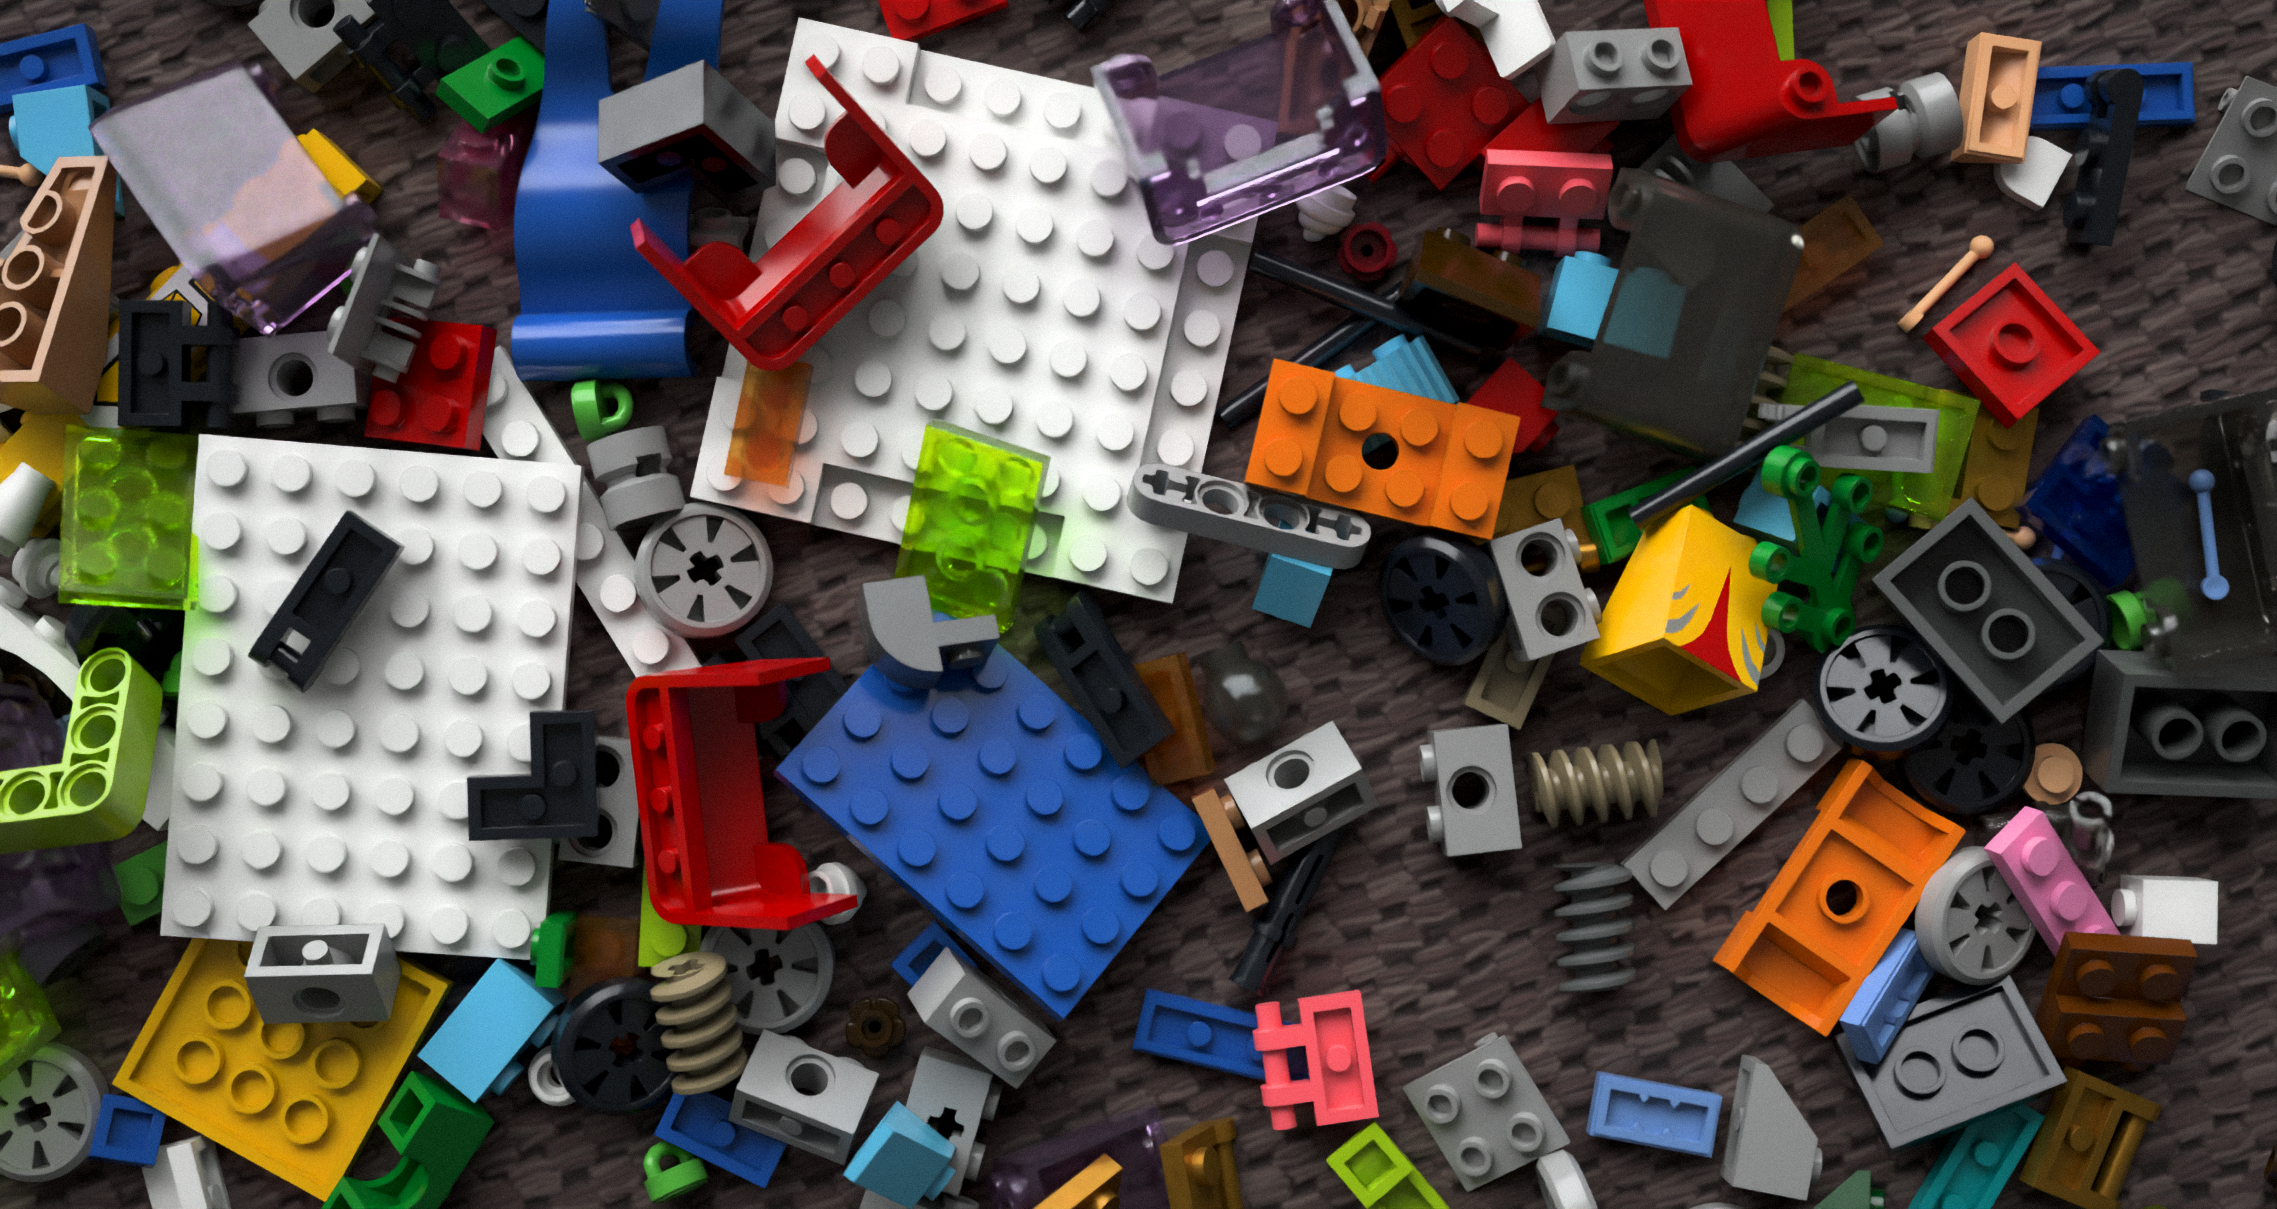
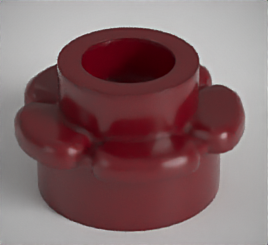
(1371, 235)

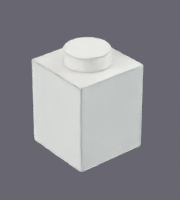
(2167, 907)

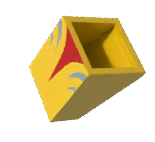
(1684, 616)

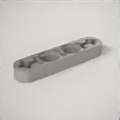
(1249, 509)

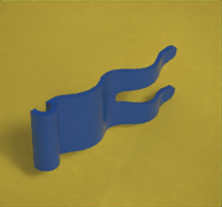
(583, 286)

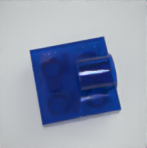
(2081, 506)

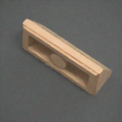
(1997, 99)

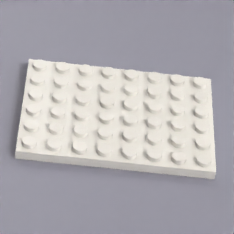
(359, 786)

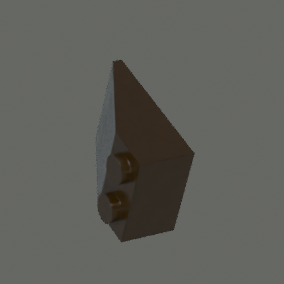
(1471, 289)

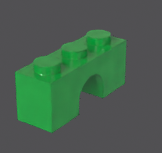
(434, 1133)

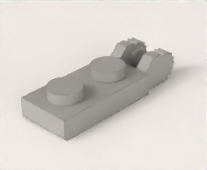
(1869, 437)

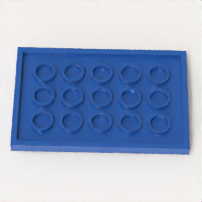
(999, 817)

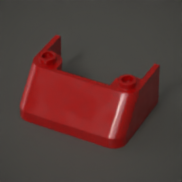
(1747, 98)
(826, 260)
(706, 801)

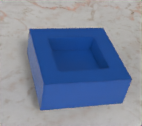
(923, 951)
(127, 1132)

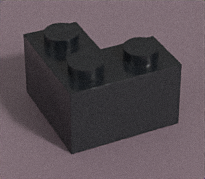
(691, 127)

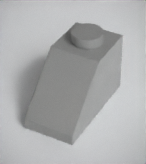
(1768, 1138)

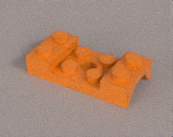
(1446, 463)
(1794, 943)

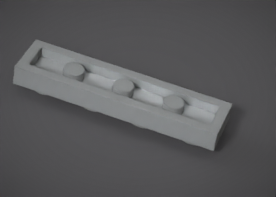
(1731, 805)

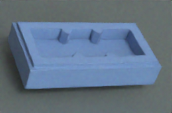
(1886, 997)
(1654, 1114)

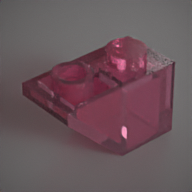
(483, 170)

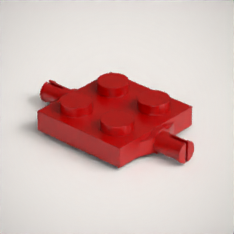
(1444, 103)

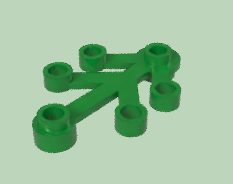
(1828, 613)

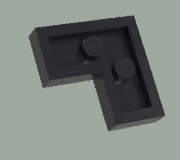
(559, 793)

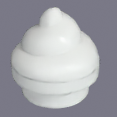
(1325, 212)
(838, 880)

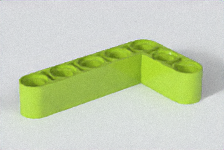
(104, 766)

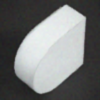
(2036, 177)

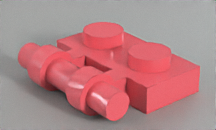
(1543, 186)
(1335, 1054)

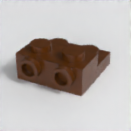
(2116, 999)

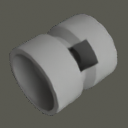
(1923, 125)
(636, 477)

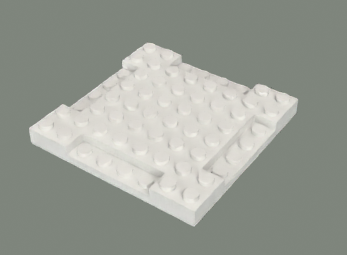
(1019, 318)

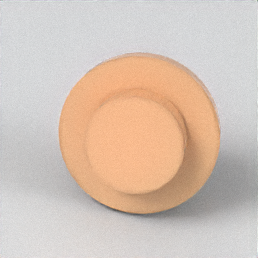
(2054, 774)

